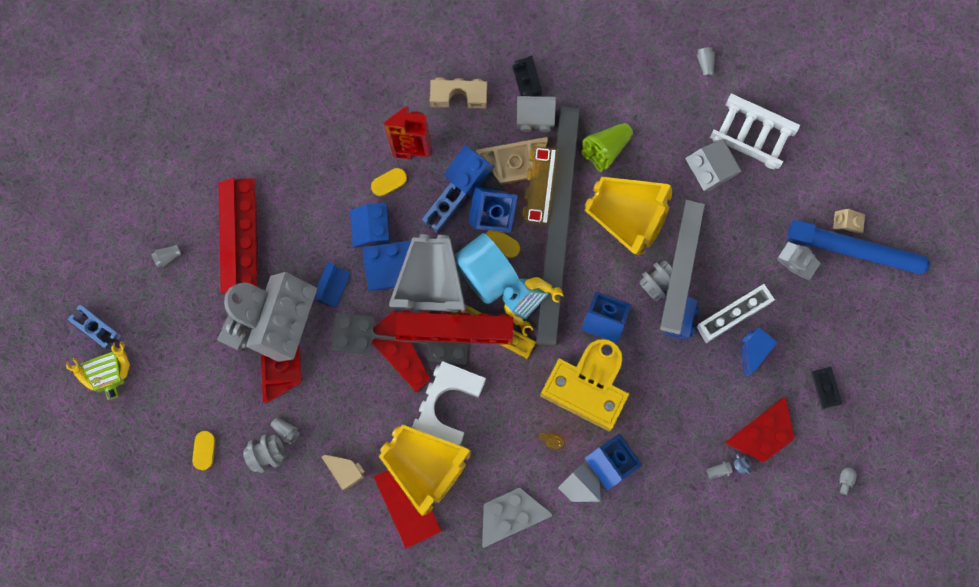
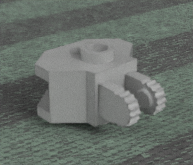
(799, 260)

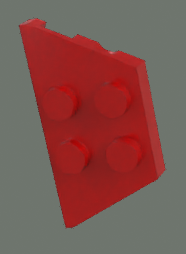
(279, 376)
(765, 434)

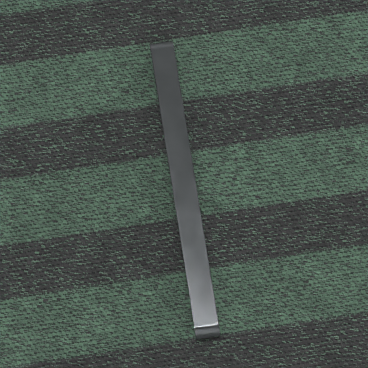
(558, 223)

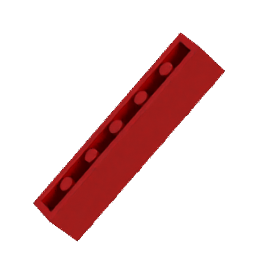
(454, 328)

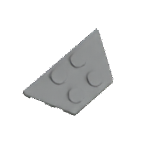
(510, 515)

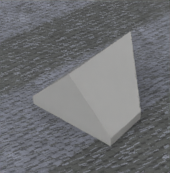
(582, 485)

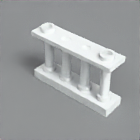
(753, 113)

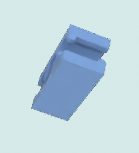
(445, 216)
(86, 327)

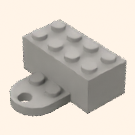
(273, 314)

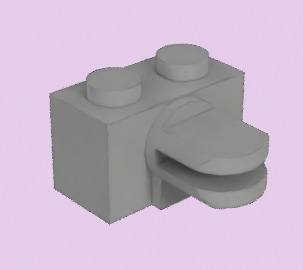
(234, 334)

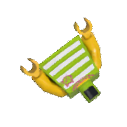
(104, 371)

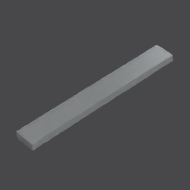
(682, 267)

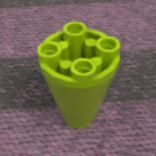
(606, 145)

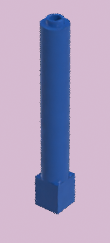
(808, 235)

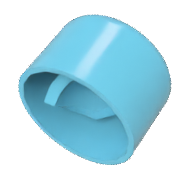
(485, 268)

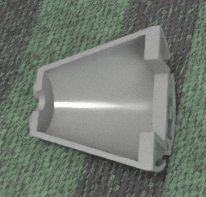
(429, 277)

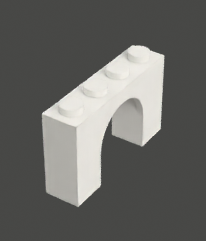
(447, 378)

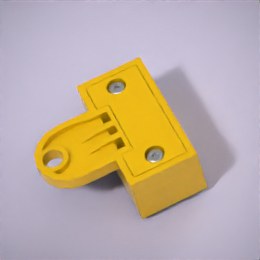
(589, 387)

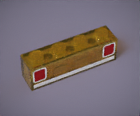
(540, 185)

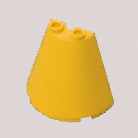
(630, 210)
(423, 465)

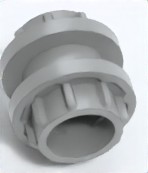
(657, 281)
(266, 452)

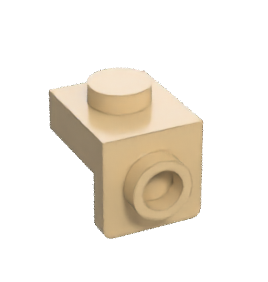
(849, 220)

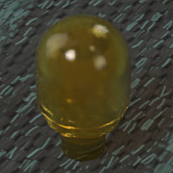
(552, 440)

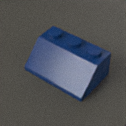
(384, 264)

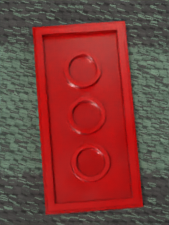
(408, 521)

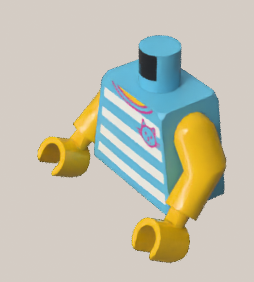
(525, 297)

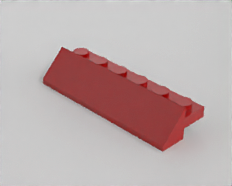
(408, 134)
(238, 233)

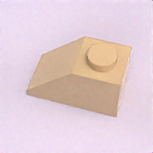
(344, 471)

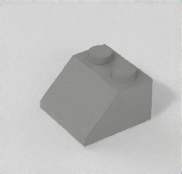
(535, 113)
(713, 165)

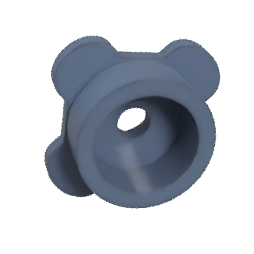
(742, 464)

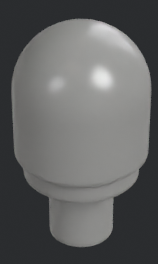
(847, 479)

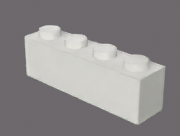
(735, 313)

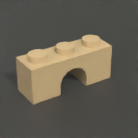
(442, 90)

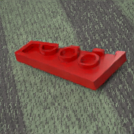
(400, 354)

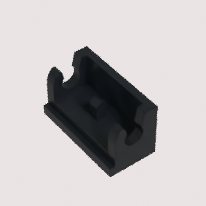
(527, 77)

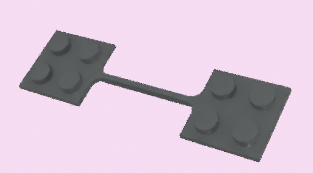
(356, 333)

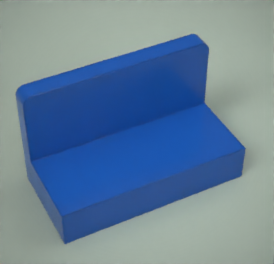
(331, 285)

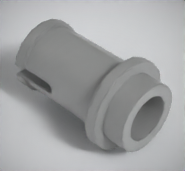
(719, 470)

